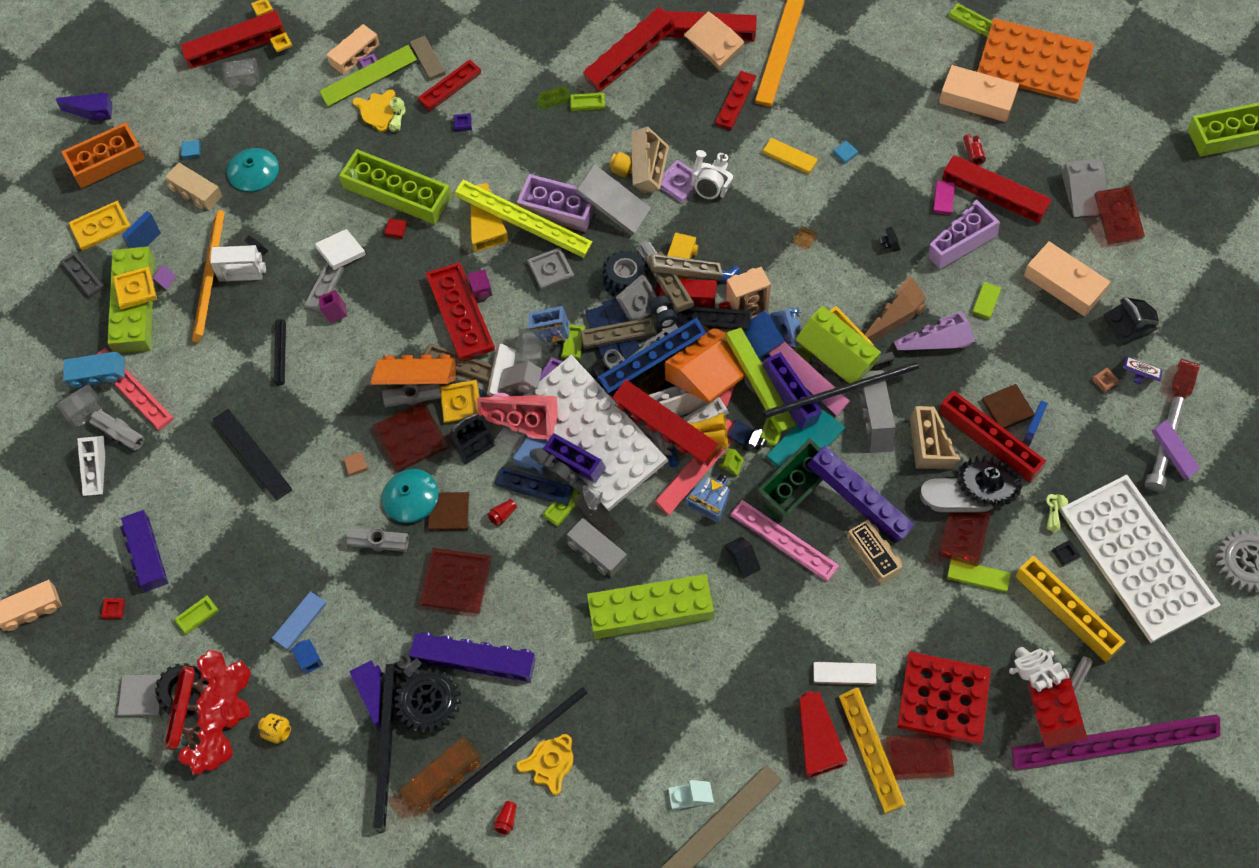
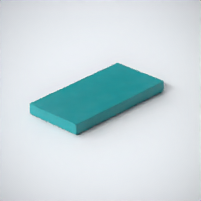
(822, 433)

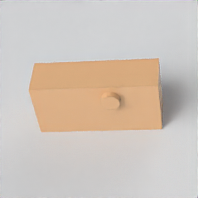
(978, 93)
(1066, 278)

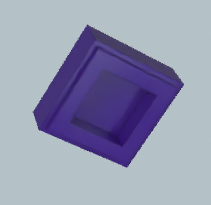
(462, 122)

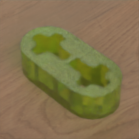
(554, 97)

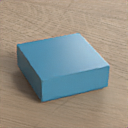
(191, 149)
(845, 152)

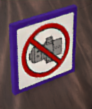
(1142, 369)

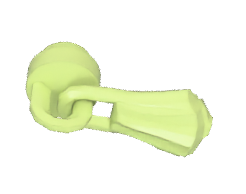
(396, 105)
(1058, 501)

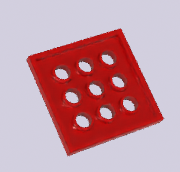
(930, 723)

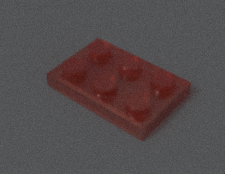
(1119, 215)
(964, 536)
(920, 756)

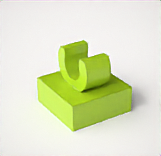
(732, 462)

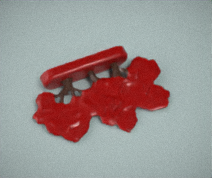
(215, 708)

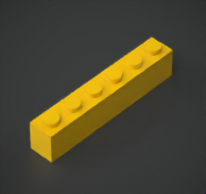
(1070, 609)

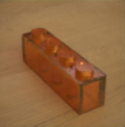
(440, 775)

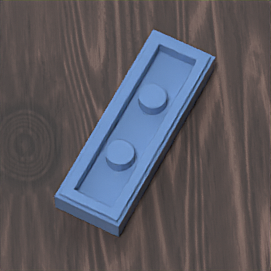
(299, 621)

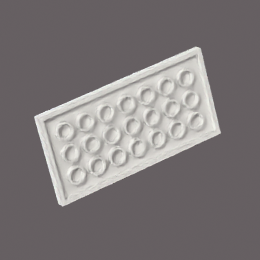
(599, 427)
(1139, 558)

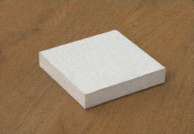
(340, 249)

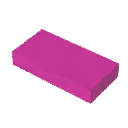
(944, 197)

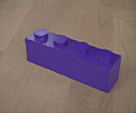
(791, 389)
(144, 551)

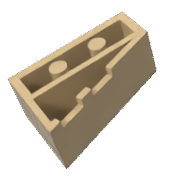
(648, 160)
(930, 441)

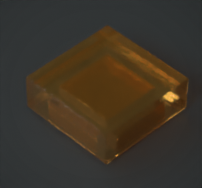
(805, 237)

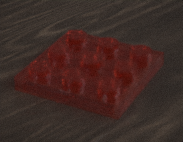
(410, 436)
(456, 580)

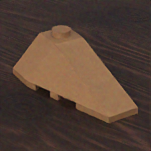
(905, 306)

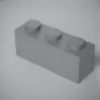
(596, 548)

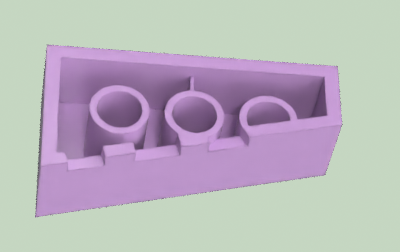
(964, 235)

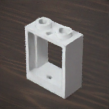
(225, 271)

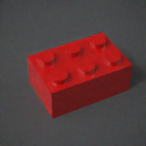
(1058, 714)

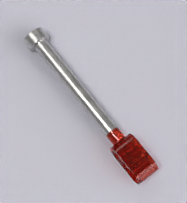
(1182, 385)

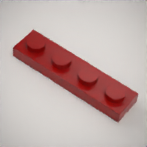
(449, 85)
(735, 100)

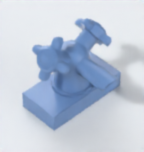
(788, 324)

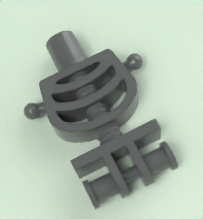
(558, 469)

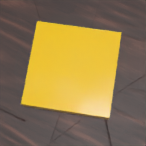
(134, 288)
(459, 400)

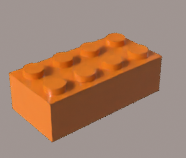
(103, 155)

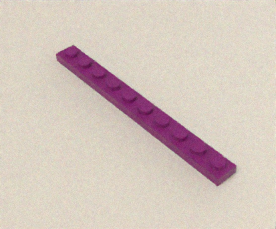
(1118, 742)

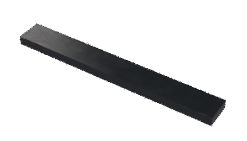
(385, 749)

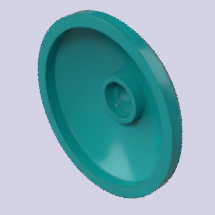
(253, 176)
(416, 502)

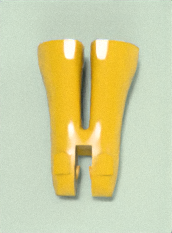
(719, 427)

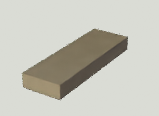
(427, 58)

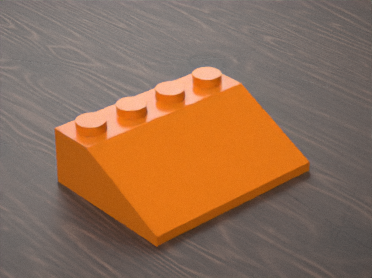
(705, 367)
(414, 370)

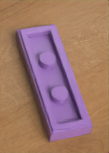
(1175, 449)

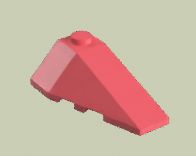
(525, 414)

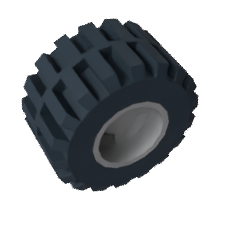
(622, 270)

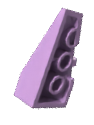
(952, 332)

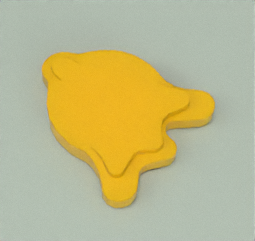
(376, 110)
(550, 762)

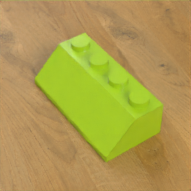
(838, 345)

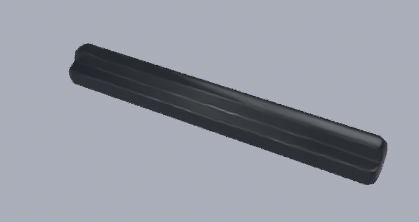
(279, 353)

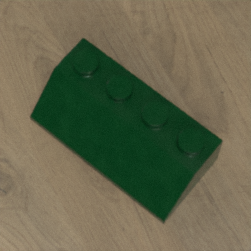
(790, 483)

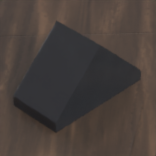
(743, 556)

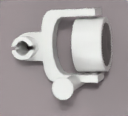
(710, 178)

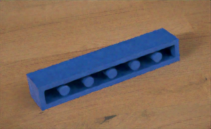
(651, 355)

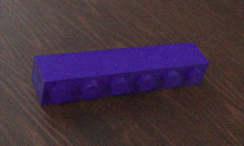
(860, 494)
(473, 657)

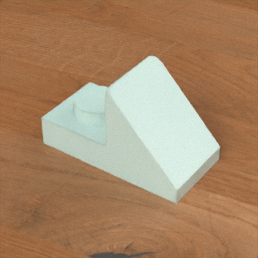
(691, 795)

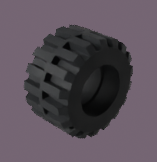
(166, 683)

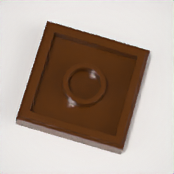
(1008, 406)
(450, 512)

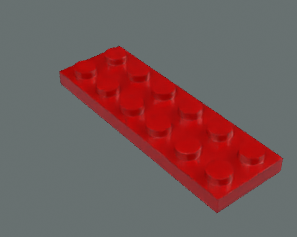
(460, 311)

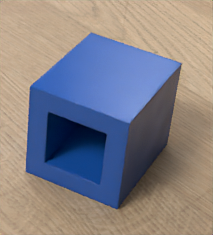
(307, 656)

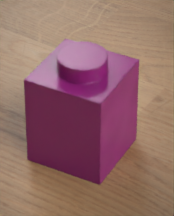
(480, 285)
(332, 306)

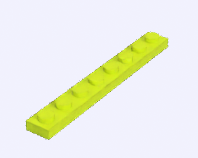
(523, 218)

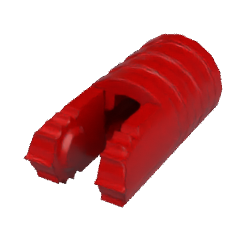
(974, 149)

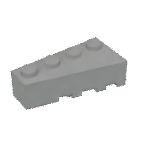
(877, 415)

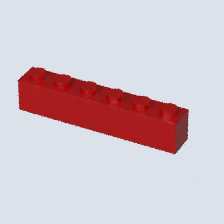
(741, 24)
(232, 40)
(629, 49)
(996, 189)
(666, 422)
(992, 436)

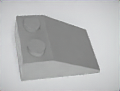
(1081, 182)

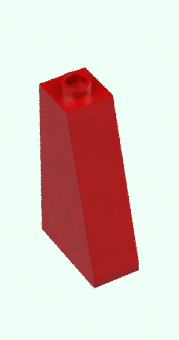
(819, 739)

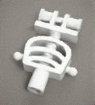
(1038, 668)

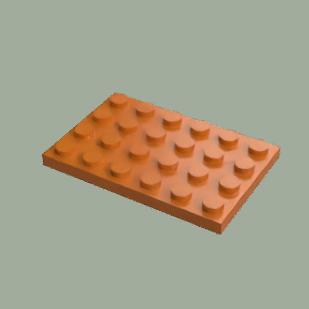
(1036, 59)

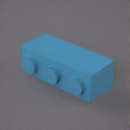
(94, 369)

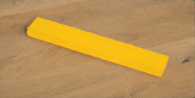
(872, 750)

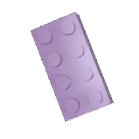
(556, 202)

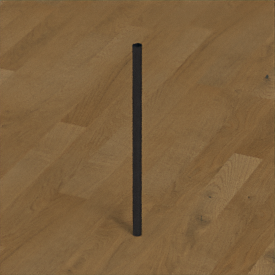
(840, 390)
(511, 750)

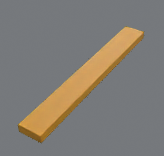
(779, 52)
(207, 278)

